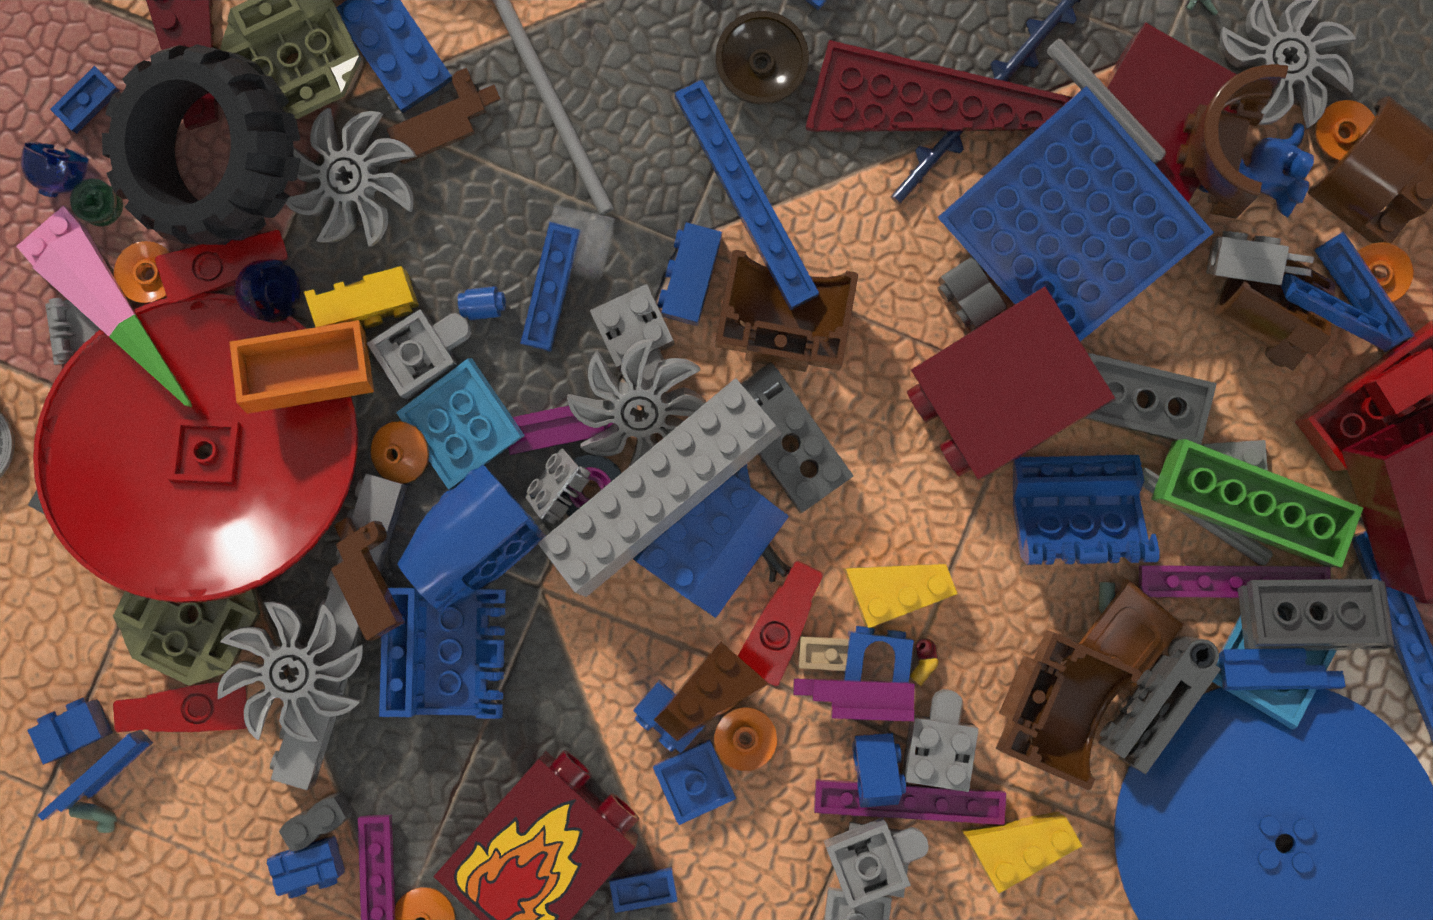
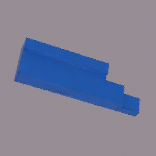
(1274, 670)
(100, 773)

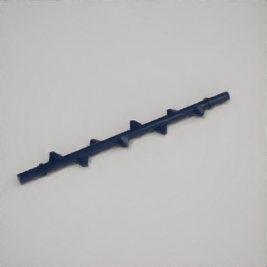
(1002, 71)

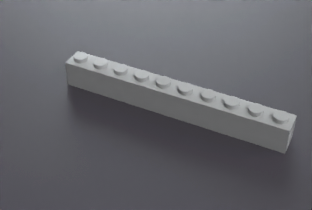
(297, 760)

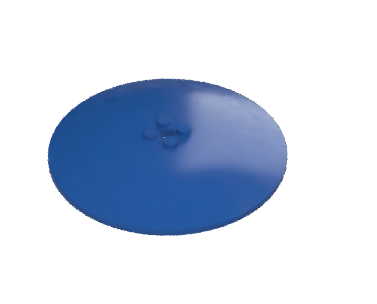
(1208, 812)

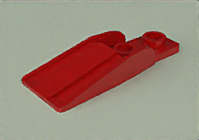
(214, 267)
(781, 624)
(182, 710)

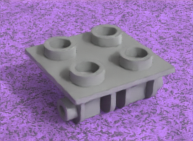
(67, 329)
(544, 492)

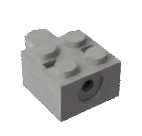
(1252, 260)
(630, 321)
(422, 353)
(942, 744)
(872, 857)

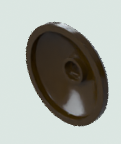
(765, 38)

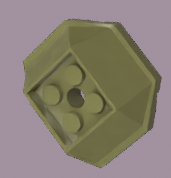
(312, 28)
(176, 646)

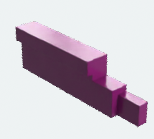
(551, 429)
(861, 698)

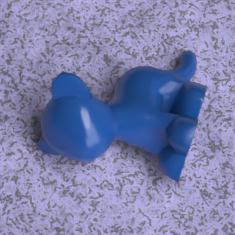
(1267, 166)

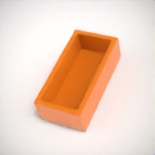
(301, 367)

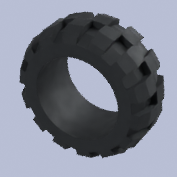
(145, 134)

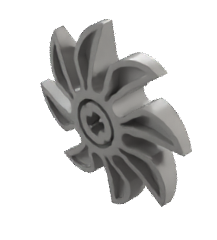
(1303, 63)
(365, 178)
(624, 398)
(286, 687)

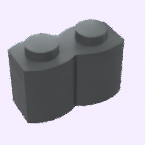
(970, 294)
(318, 820)

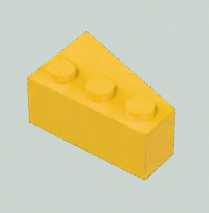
(365, 300)
(897, 590)
(1021, 847)

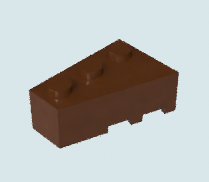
(709, 691)

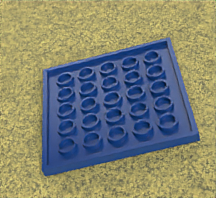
(1076, 215)

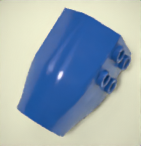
(468, 540)

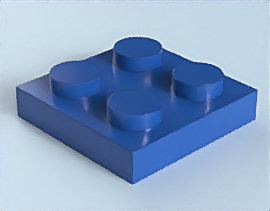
(694, 782)

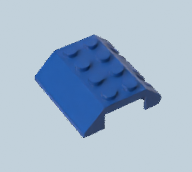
(1081, 510)
(714, 544)
(444, 658)

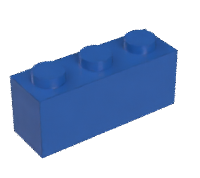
(690, 273)

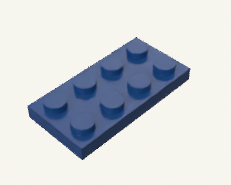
(395, 49)

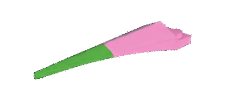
(73, 265)

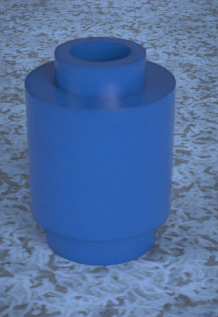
(481, 303)

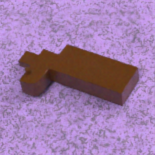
(447, 122)
(362, 580)

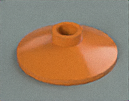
(1343, 115)
(1398, 267)
(131, 271)
(411, 450)
(745, 755)
(424, 903)

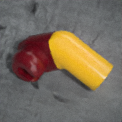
(927, 660)

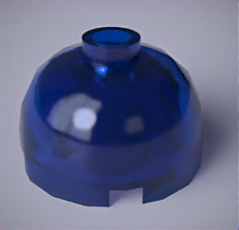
(52, 169)
(271, 285)

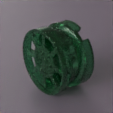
(96, 202)

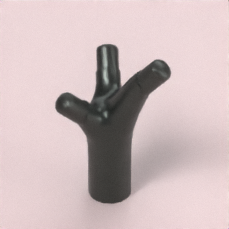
(775, 564)

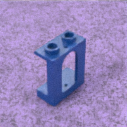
(863, 637)

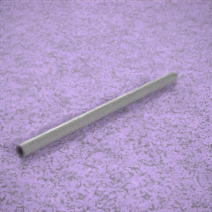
(554, 107)

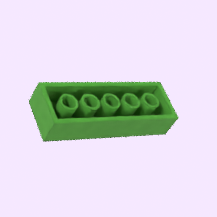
(1257, 503)

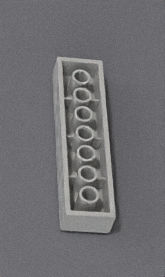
(659, 488)

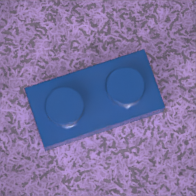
(84, 100)
(643, 890)

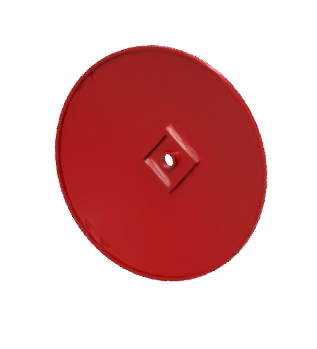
(126, 475)

